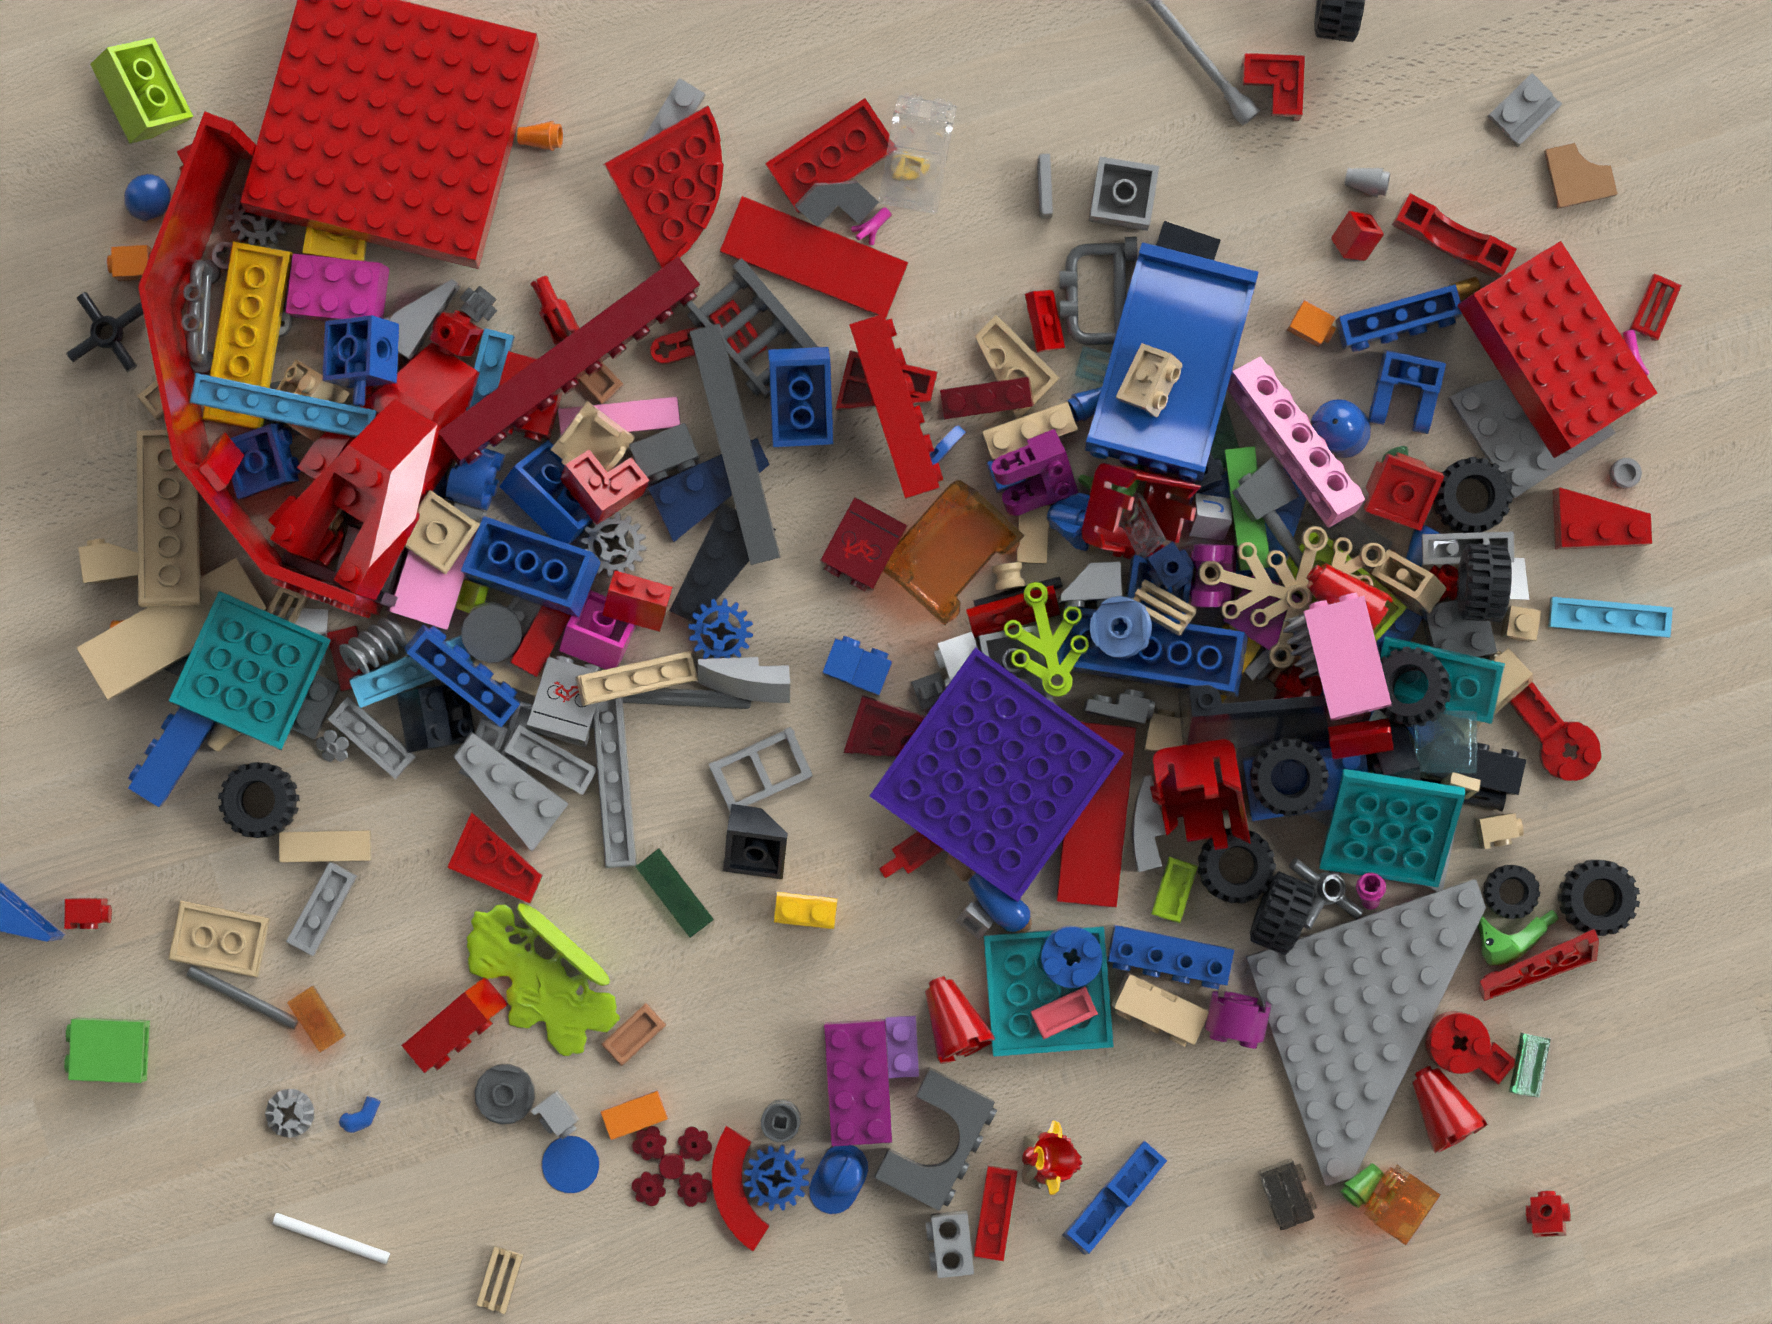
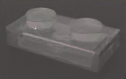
(1141, 527)

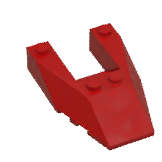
(428, 383)
(375, 482)

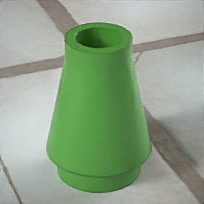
(1361, 1186)

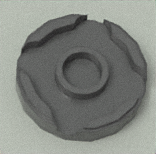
(491, 632)
(505, 1094)

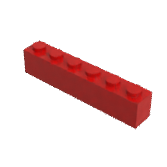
(894, 405)

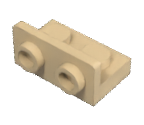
(1150, 379)

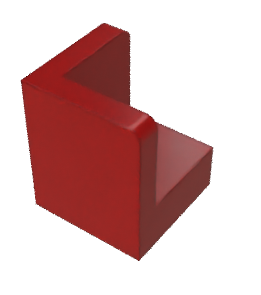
(1357, 236)

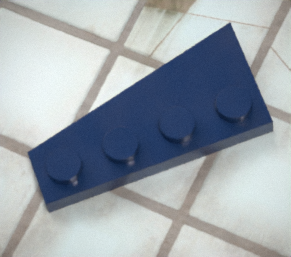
(696, 492)

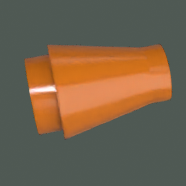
(542, 135)

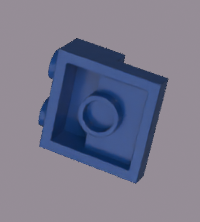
(266, 461)

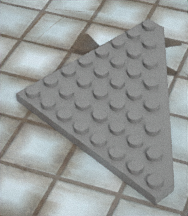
(1356, 1009)

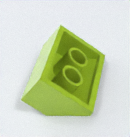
(141, 89)

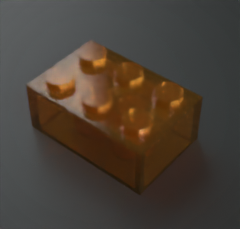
(1400, 1203)

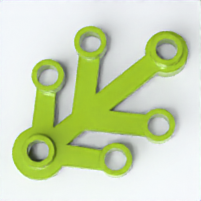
(1047, 644)

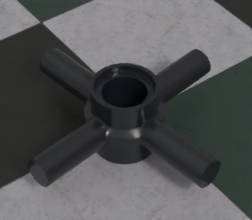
(99, 322)

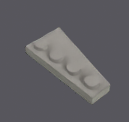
(516, 794)

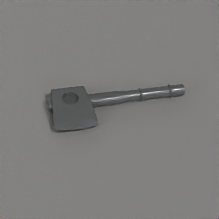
(1263, 494)

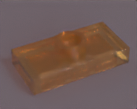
(316, 1019)

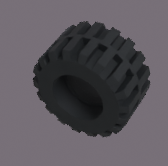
(1338, 19)
(1497, 489)
(1484, 582)
(1437, 692)
(233, 794)
(1293, 803)
(1237, 892)
(1624, 897)
(1282, 913)

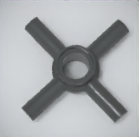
(1335, 891)

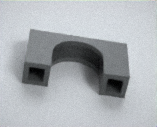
(934, 1182)

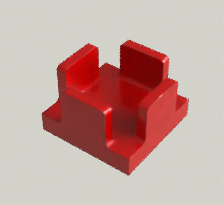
(1402, 490)

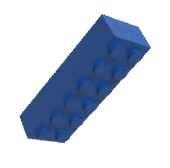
(1194, 658)

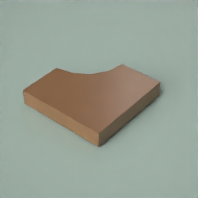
(1576, 179)

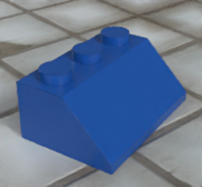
(540, 492)

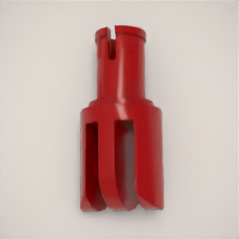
(554, 311)

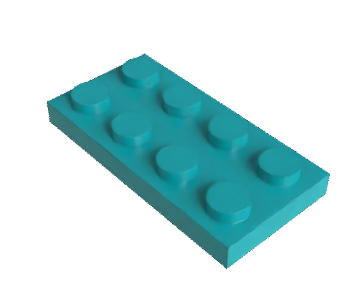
(1472, 679)

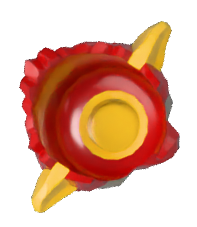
(1049, 1159)

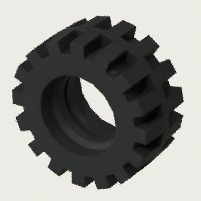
(1529, 899)

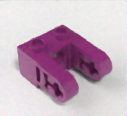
(1043, 457)
(1213, 595)

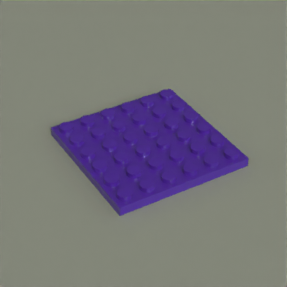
(996, 774)

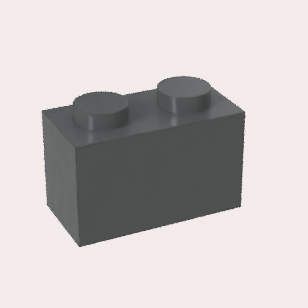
(665, 452)

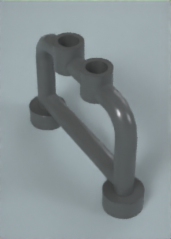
(202, 276)
(1069, 281)

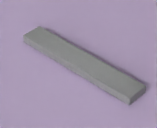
(614, 784)

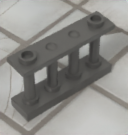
(763, 301)

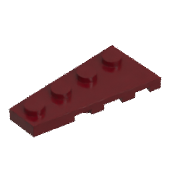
(881, 728)

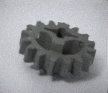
(261, 227)

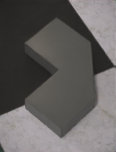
(825, 197)

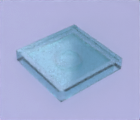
(1448, 743)

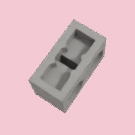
(957, 1243)

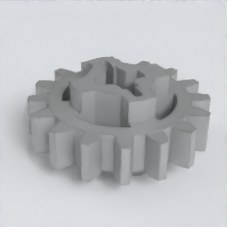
(620, 532)

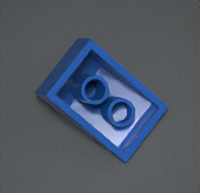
(23, 920)

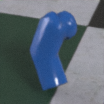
(355, 1122)

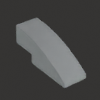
(746, 679)
(1145, 827)

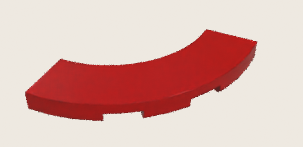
(729, 1190)

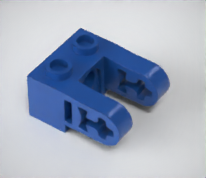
(1411, 371)

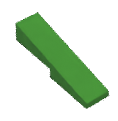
(1238, 464)

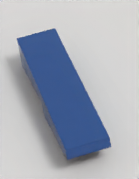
(1114, 1198)

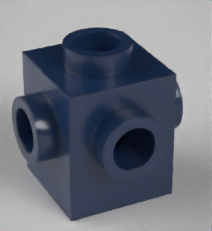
(1158, 563)

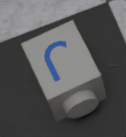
(1211, 517)

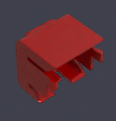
(1106, 505)
(1189, 789)

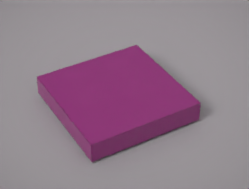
(1264, 636)

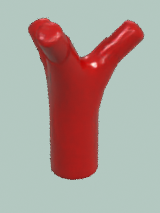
(334, 548)

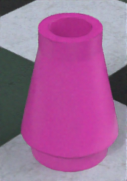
(1370, 890)

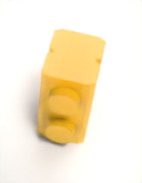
(805, 910)

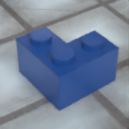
(857, 666)

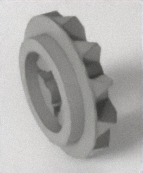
(303, 1109)

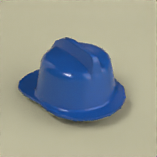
(838, 1179)

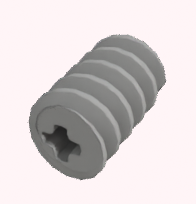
(373, 644)
(1304, 646)

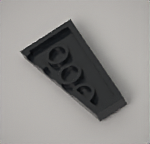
(715, 565)

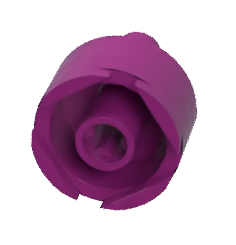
(1237, 1018)

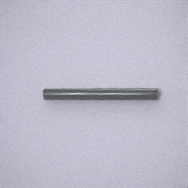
(243, 997)

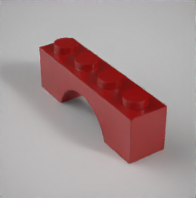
(1468, 246)

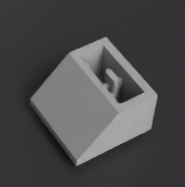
(1093, 584)

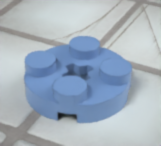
(1137, 632)

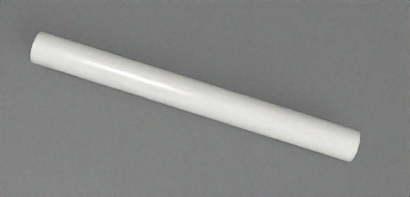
(331, 1238)

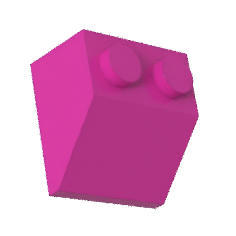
(595, 636)

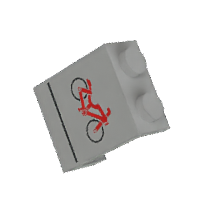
(558, 705)

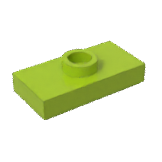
(1174, 890)

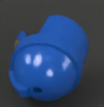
(1349, 434)

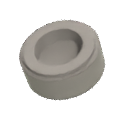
(1625, 473)

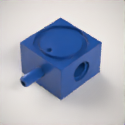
(360, 354)

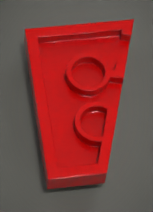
(494, 862)

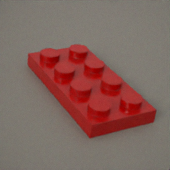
(832, 152)

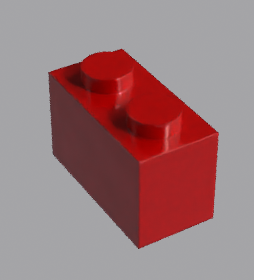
(637, 601)

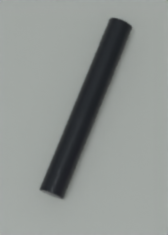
(1056, 582)

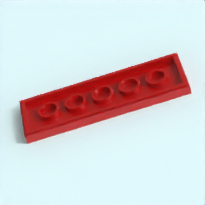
(814, 257)
(1096, 840)

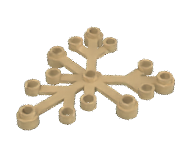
(1263, 587)

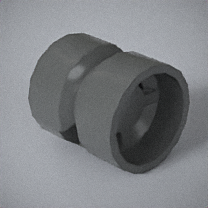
(780, 1120)

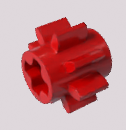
(1448, 577)

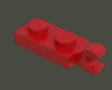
(911, 854)

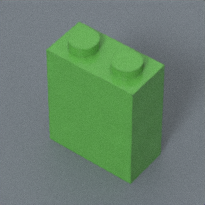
(107, 1050)

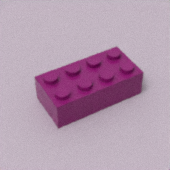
(858, 1082)

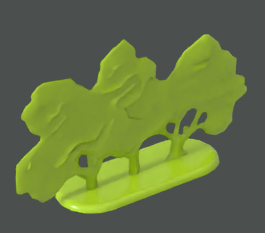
(541, 985)

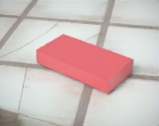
(1064, 1012)

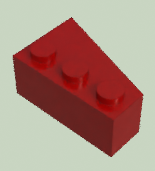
(856, 392)
(1597, 523)
(455, 1025)

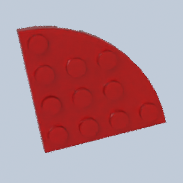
(672, 183)

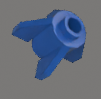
(1068, 518)

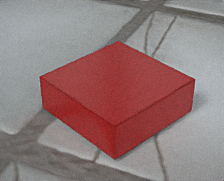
(1497, 1063)

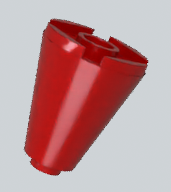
(1331, 583)
(954, 1022)
(1445, 1110)

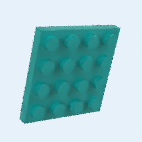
(249, 670)
(1391, 827)
(1021, 985)

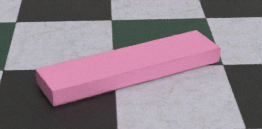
(633, 415)

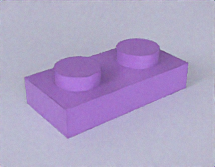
(902, 1046)

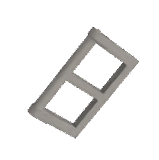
(789, 734)

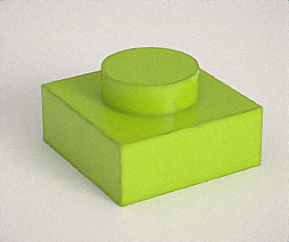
(470, 596)

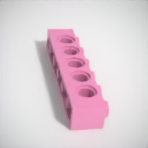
(1295, 456)

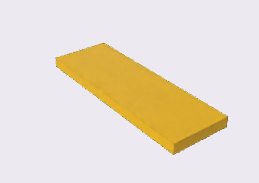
(249, 322)

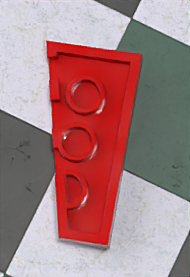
(1547, 964)

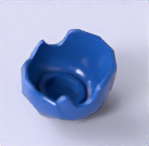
(147, 197)

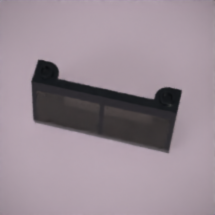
(1255, 722)

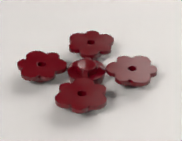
(671, 1166)

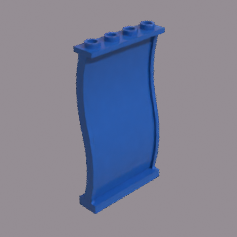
(1198, 316)

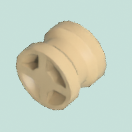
(1008, 576)

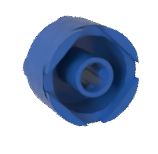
(475, 483)
(1087, 950)

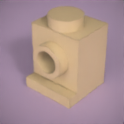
(1498, 830)

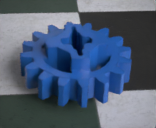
(722, 617)
(791, 1179)

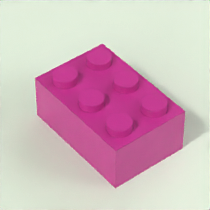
(336, 288)

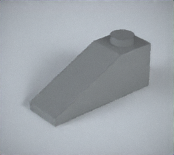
(418, 317)
(1448, 548)

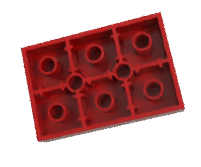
(1557, 349)

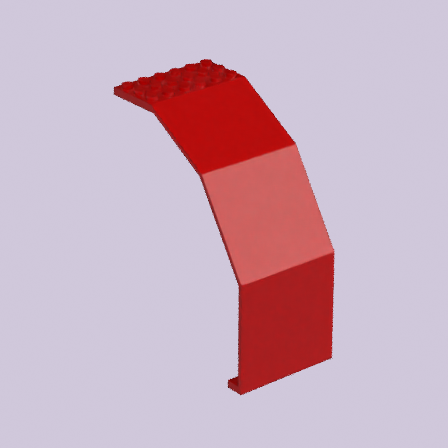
(167, 272)

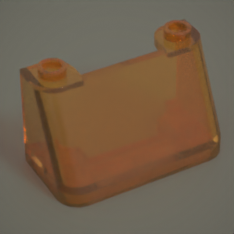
(950, 549)

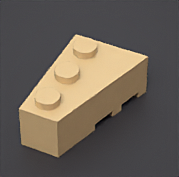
(1159, 1009)

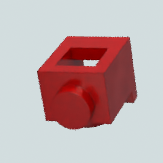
(86, 912)

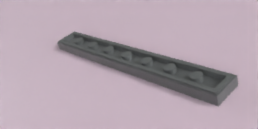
(735, 444)

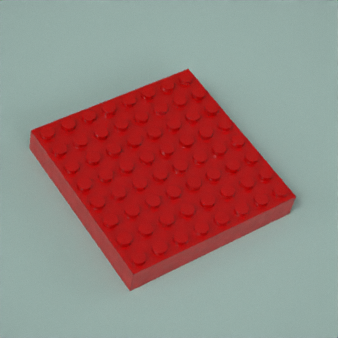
(391, 125)

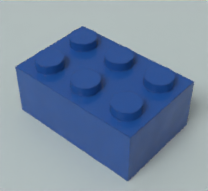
(800, 396)

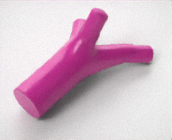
(871, 227)
(1631, 341)

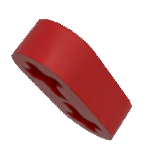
(672, 339)

